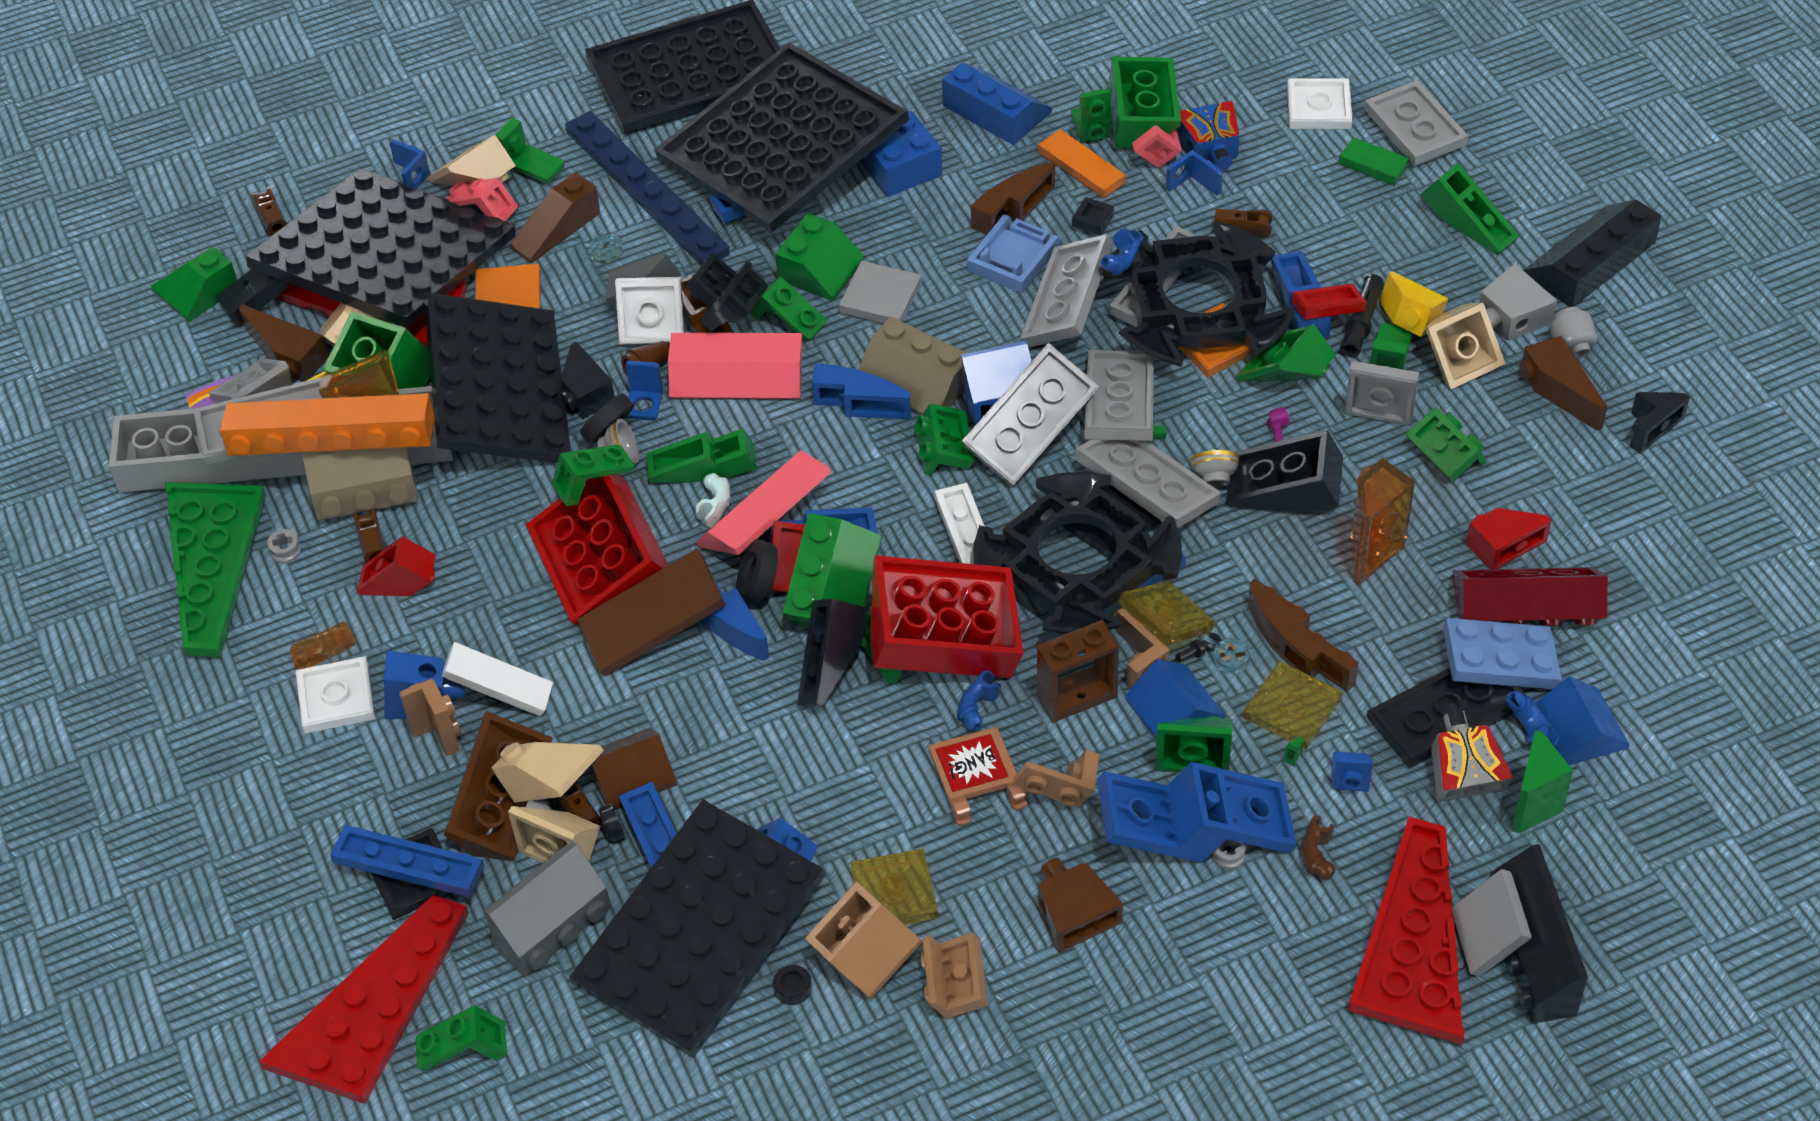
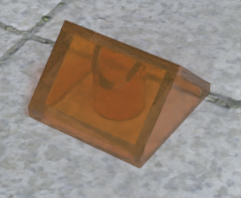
(363, 378)

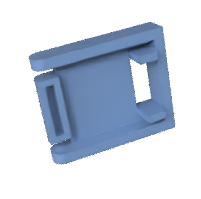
(1014, 255)

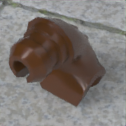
(1312, 856)

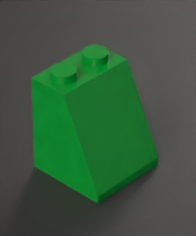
(367, 336)

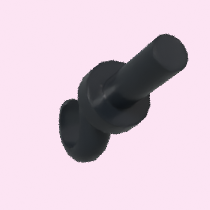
(1198, 648)

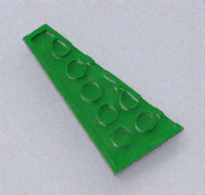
(210, 552)

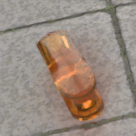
(322, 646)

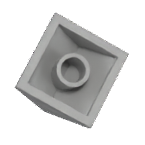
(257, 378)

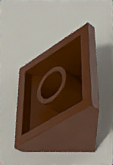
(632, 764)

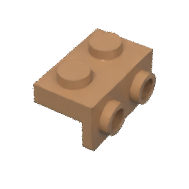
(430, 711)
(954, 975)

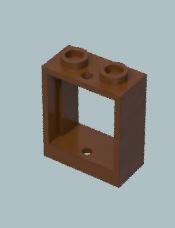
(1095, 683)

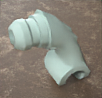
(713, 509)

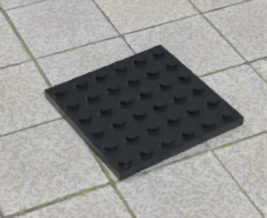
(781, 136)
(381, 246)

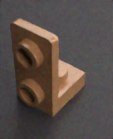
(1147, 646)
(1067, 788)

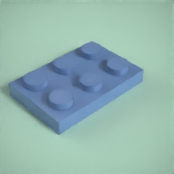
(1501, 653)

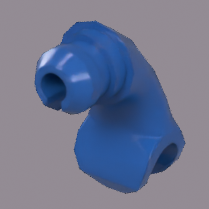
(1128, 245)
(979, 689)
(1530, 716)

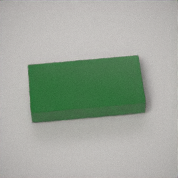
(1373, 161)

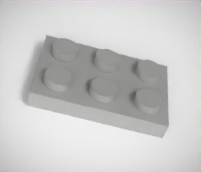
(1416, 122)

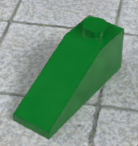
(1469, 210)

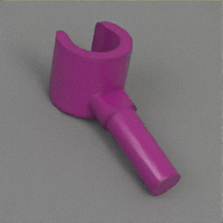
(1277, 419)

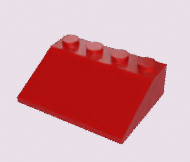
(596, 545)
(944, 617)

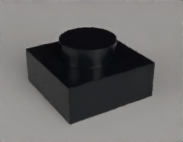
(1093, 216)

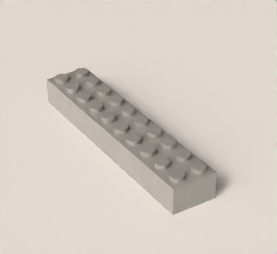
(166, 448)

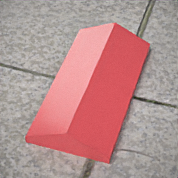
(735, 365)
(765, 505)

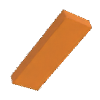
(1082, 163)

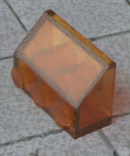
(1379, 517)

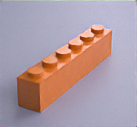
(327, 424)

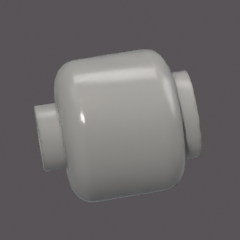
(1576, 330)

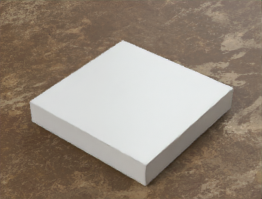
(1319, 104)
(649, 309)
(335, 694)

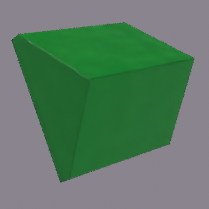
(1543, 785)

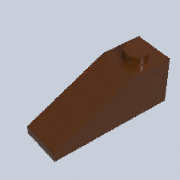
(557, 217)
(286, 342)
(1561, 380)

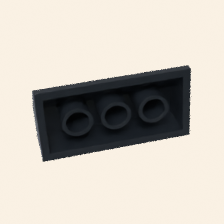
(1596, 251)
(1549, 964)

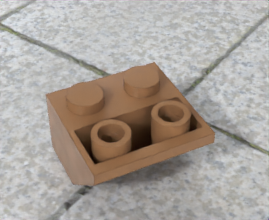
(863, 940)

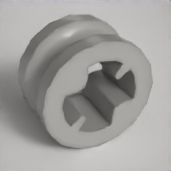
(287, 554)
(1230, 861)

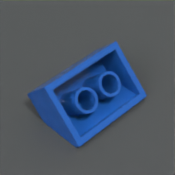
(992, 103)

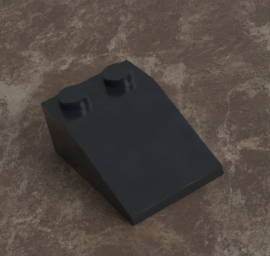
(1289, 475)

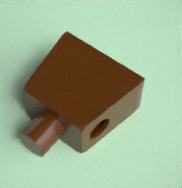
(1076, 904)

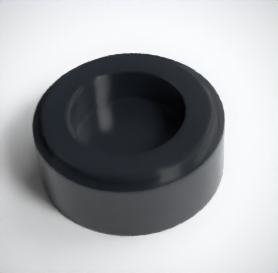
(611, 822)
(792, 985)

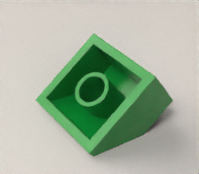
(818, 258)

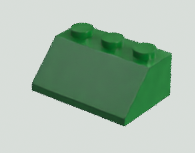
(1142, 97)
(830, 564)

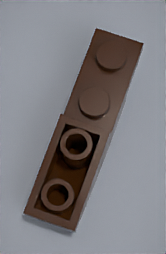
(1288, 633)

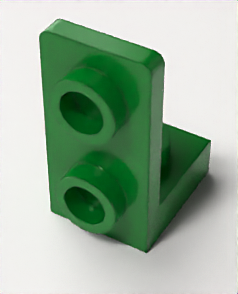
(1093, 116)
(525, 157)
(791, 308)
(1391, 346)
(579, 465)
(468, 1029)

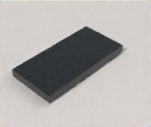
(1416, 715)

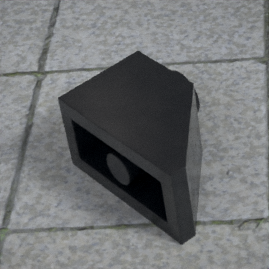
(584, 383)

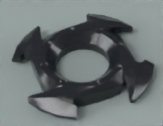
(1238, 323)
(1078, 598)

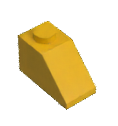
(1410, 303)

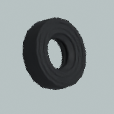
(616, 408)
(757, 571)

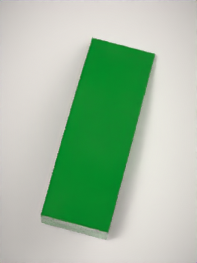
(701, 455)

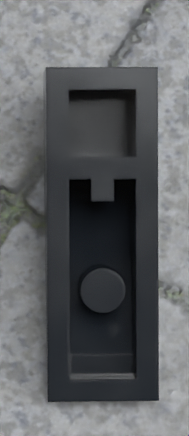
(832, 641)

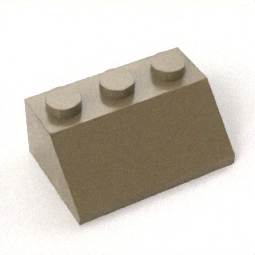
(915, 363)
(359, 480)

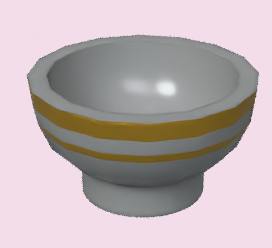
(621, 434)
(1215, 466)

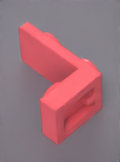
(1157, 146)
(488, 195)

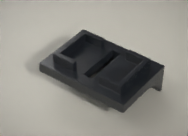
(236, 294)

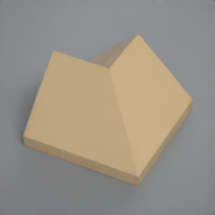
(545, 832)

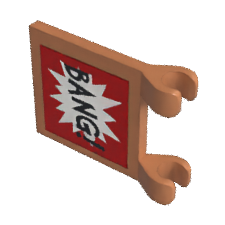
(975, 767)

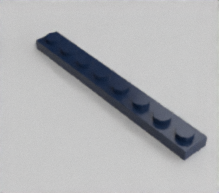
(646, 188)

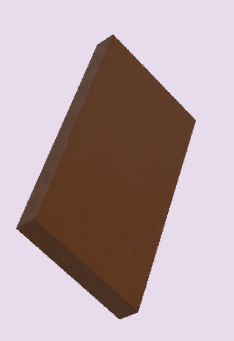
(651, 612)

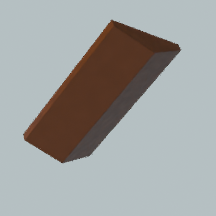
(482, 804)

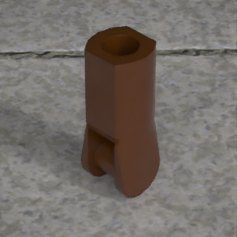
(269, 211)
(1254, 221)
(369, 534)
(579, 804)

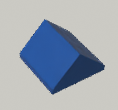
(1168, 694)
(1582, 721)

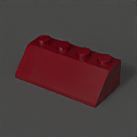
(1532, 595)

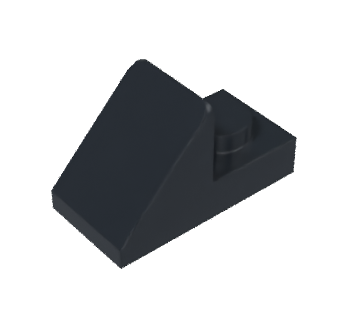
(1656, 416)

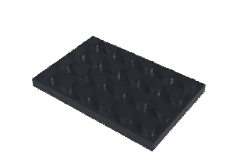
(680, 64)
(496, 378)
(697, 927)

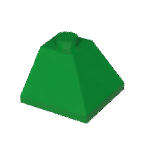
(196, 283)
(1294, 357)
(1193, 740)

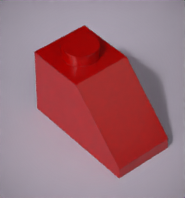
(1506, 535)
(397, 570)

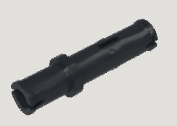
(1359, 324)

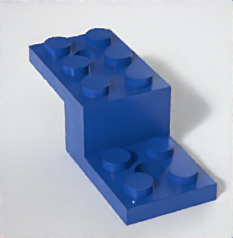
(1196, 812)

